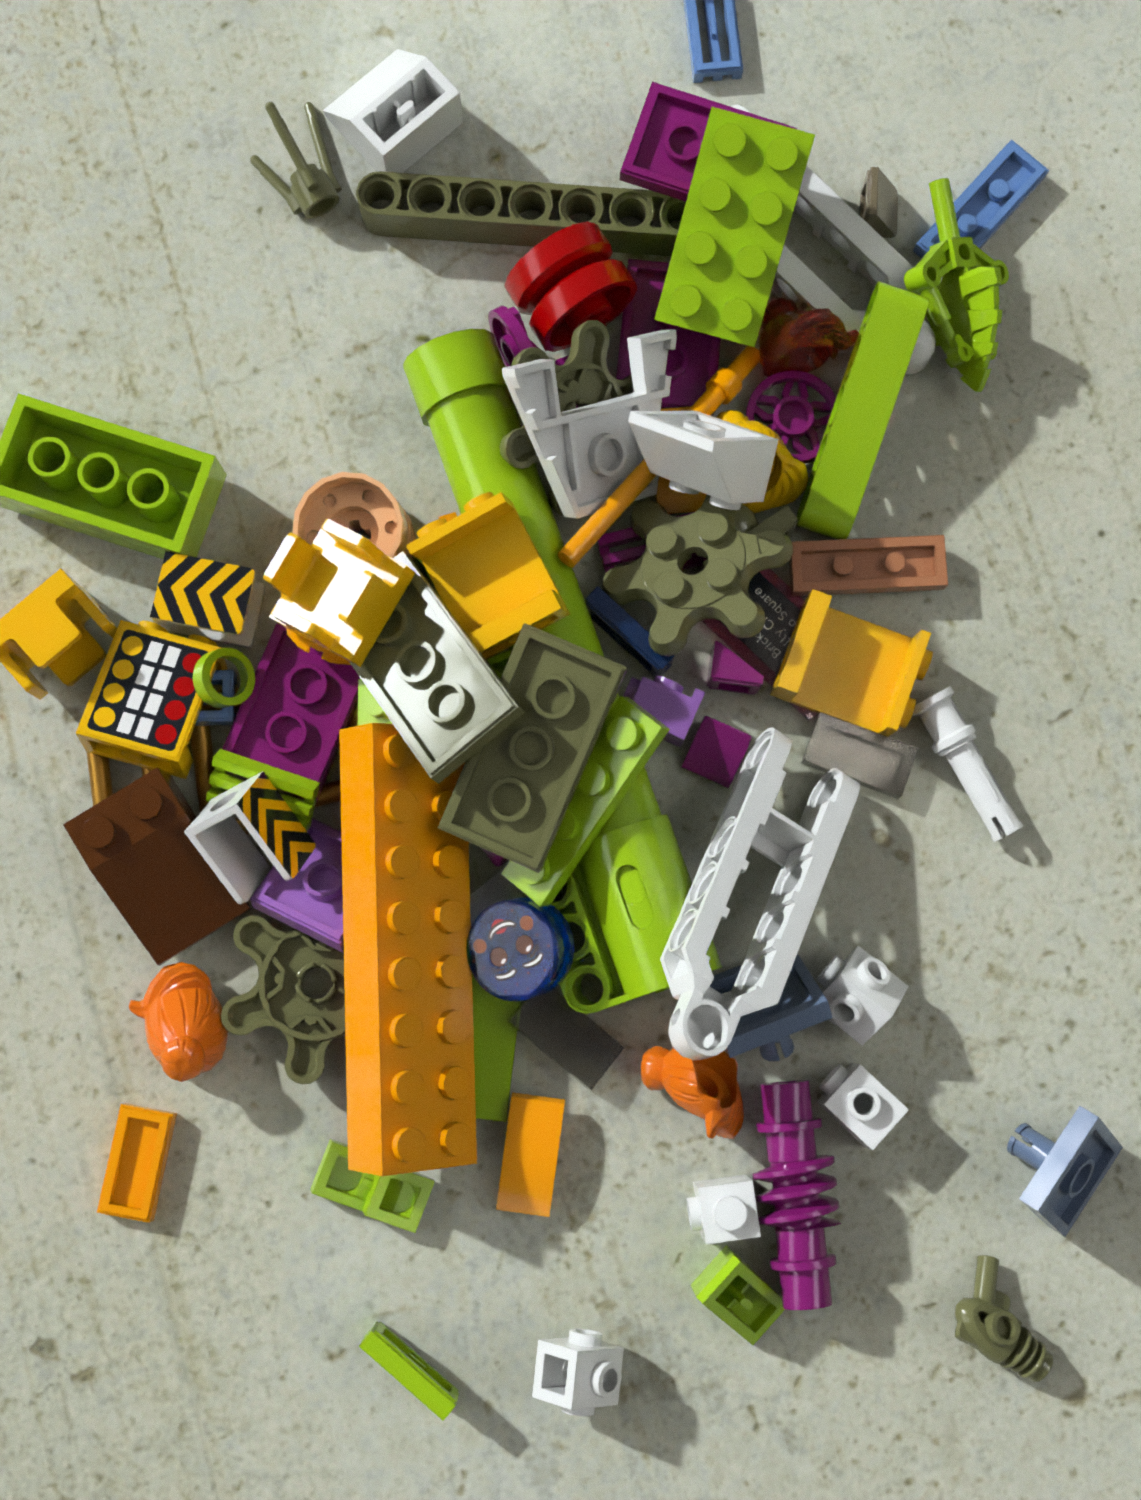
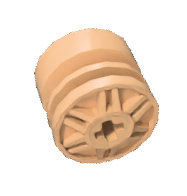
(358, 505)

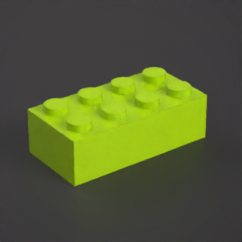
(734, 226)
(106, 479)

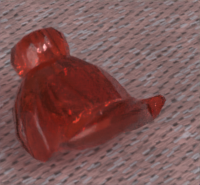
(800, 338)

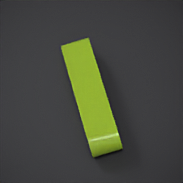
(861, 411)

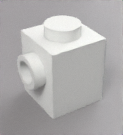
(860, 1104)
(724, 1209)

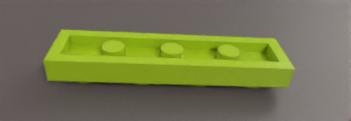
(616, 761)

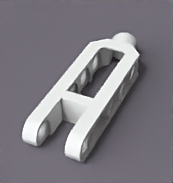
(859, 245)
(805, 851)

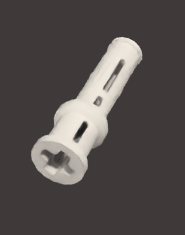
(955, 741)

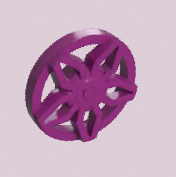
(509, 332)
(793, 414)

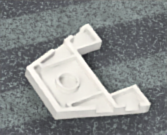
(591, 446)

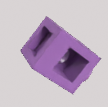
(666, 703)

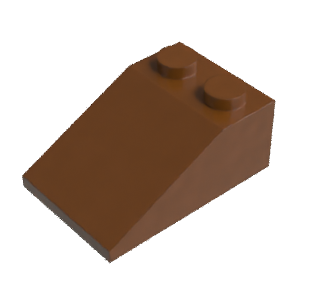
(151, 867)

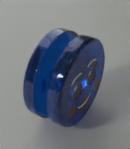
(520, 949)

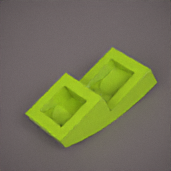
(390, 1198)

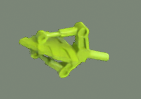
(966, 302)

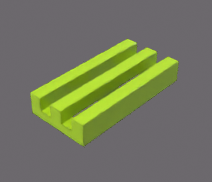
(230, 762)
(410, 1370)

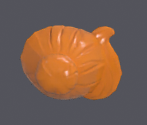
(182, 1021)
(699, 1086)

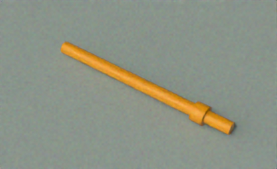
(719, 390)

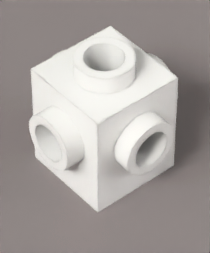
(860, 993)
(578, 1372)

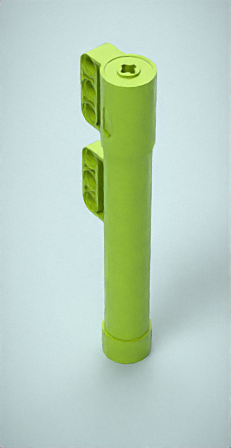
(634, 871)

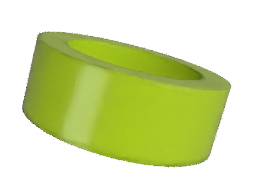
(203, 684)

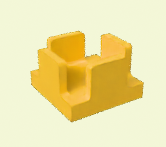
(336, 589)
(51, 632)

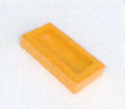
(137, 1163)

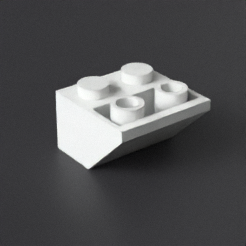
(397, 111)

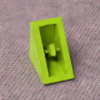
(738, 1295)

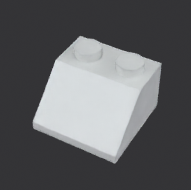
(705, 455)

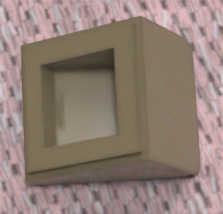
(879, 203)

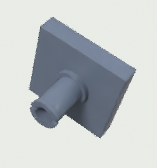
(798, 1008)
(1065, 1169)

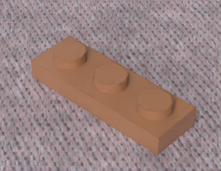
(868, 565)

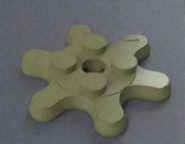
(580, 382)
(715, 592)
(279, 994)

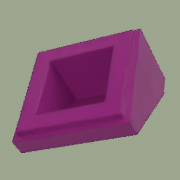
(731, 673)
(716, 751)

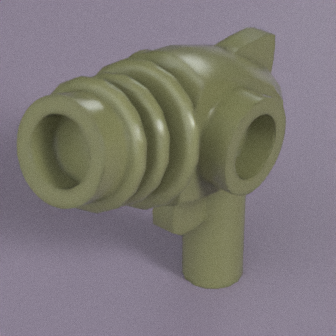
(995, 1331)

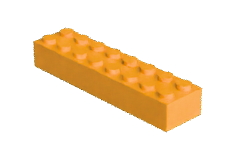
(404, 962)

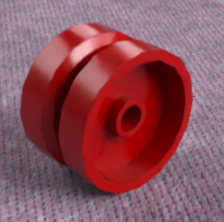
(568, 283)

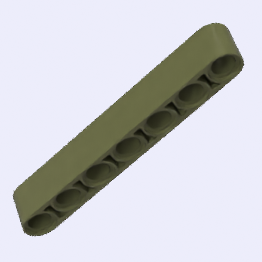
(507, 201)

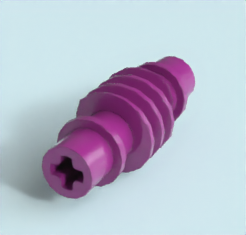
(796, 1195)

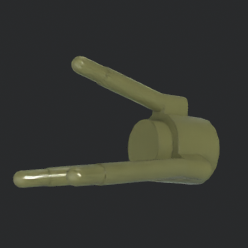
(312, 188)

